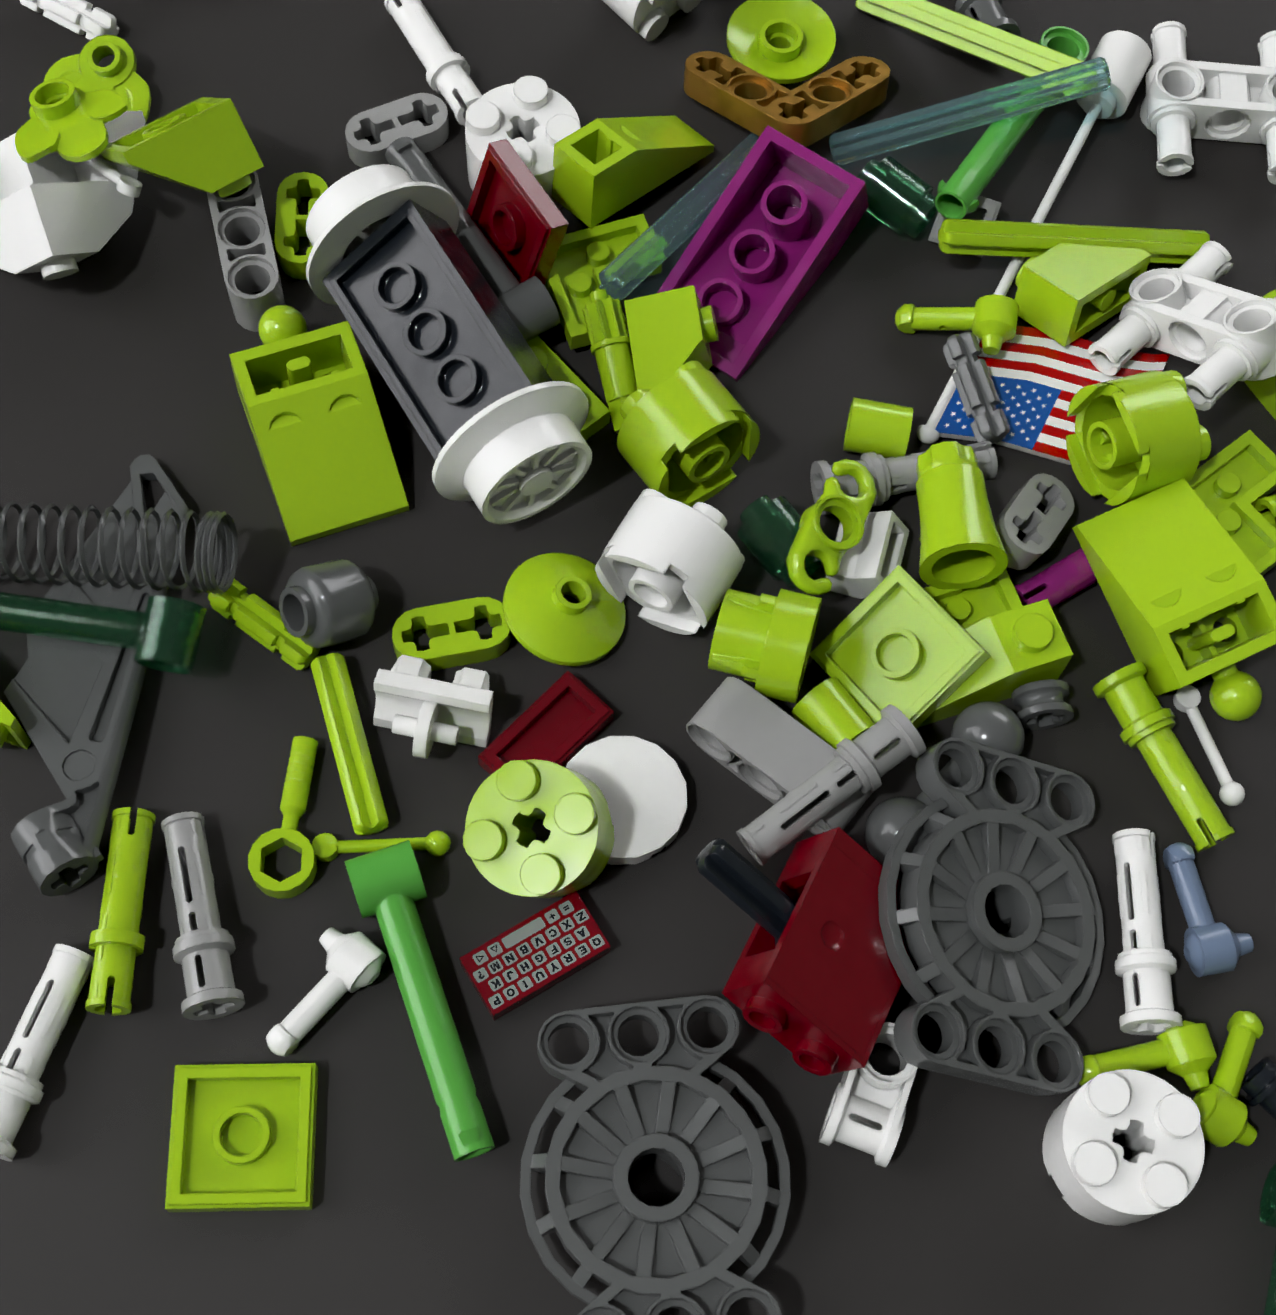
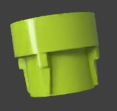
(766, 640)

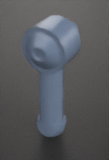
(1208, 945)

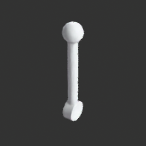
(125, 185)
(1187, 701)

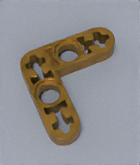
(799, 113)

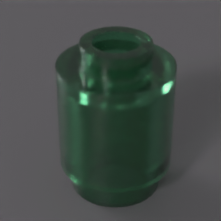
(898, 196)
(769, 533)

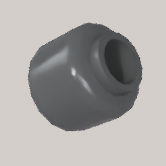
(328, 603)

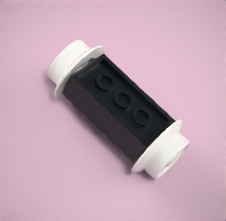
(446, 344)

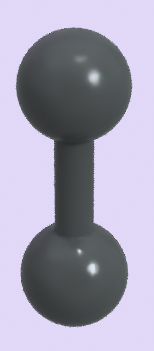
(981, 723)

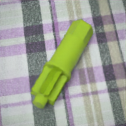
(612, 351)

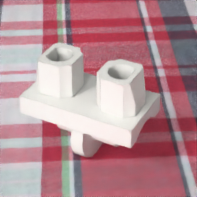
(433, 708)

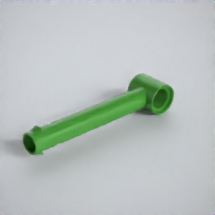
(978, 168)
(388, 886)

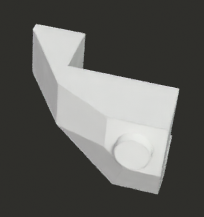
(59, 208)

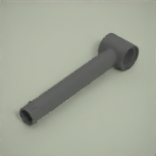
(525, 302)

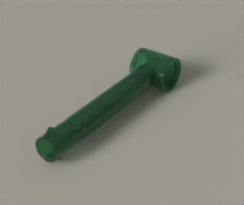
(163, 635)

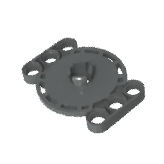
(1021, 872)
(668, 1109)

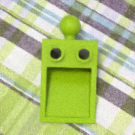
(317, 427)
(1168, 581)

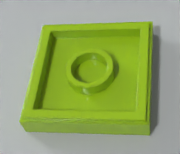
(899, 651)
(242, 1137)

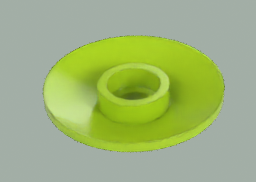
(781, 38)
(552, 625)

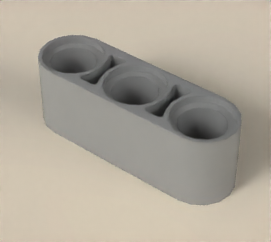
(248, 268)
(765, 747)

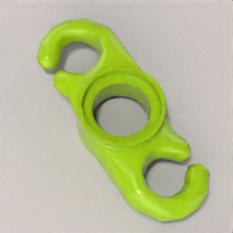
(810, 537)

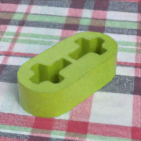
(290, 224)
(453, 633)

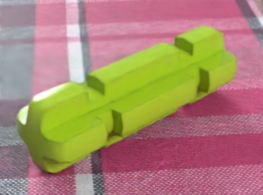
(262, 624)

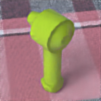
(991, 320)
(1182, 1049)
(1221, 1113)

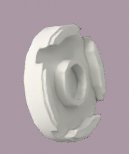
(641, 791)

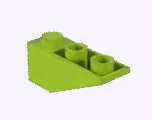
(620, 161)

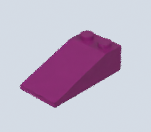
(767, 244)

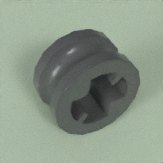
(1043, 704)

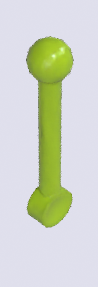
(328, 847)

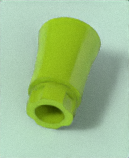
(956, 520)

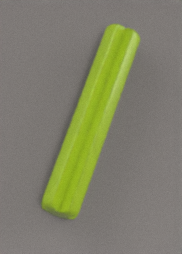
(349, 744)

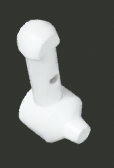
(351, 964)

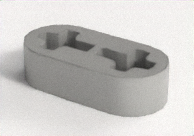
(395, 121)
(1039, 527)

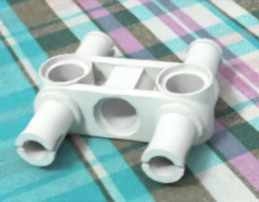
(1207, 100)
(1198, 321)

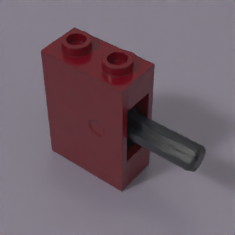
(817, 953)

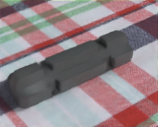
(976, 388)

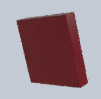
(516, 213)

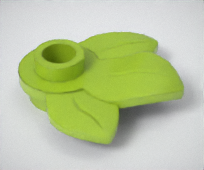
(118, 76)
(67, 121)

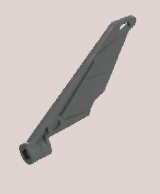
(84, 699)

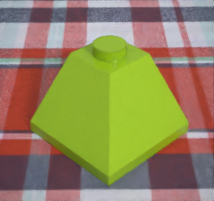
(192, 146)

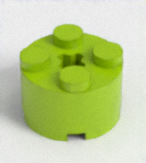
(686, 435)
(1135, 435)
(502, 837)

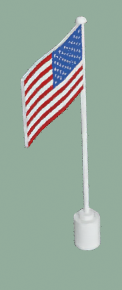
(1033, 371)

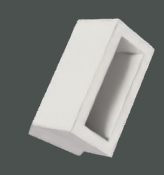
(873, 557)

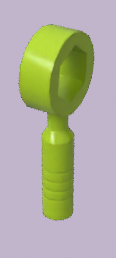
(293, 807)

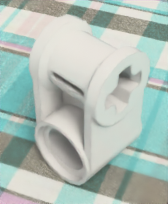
(870, 1107)

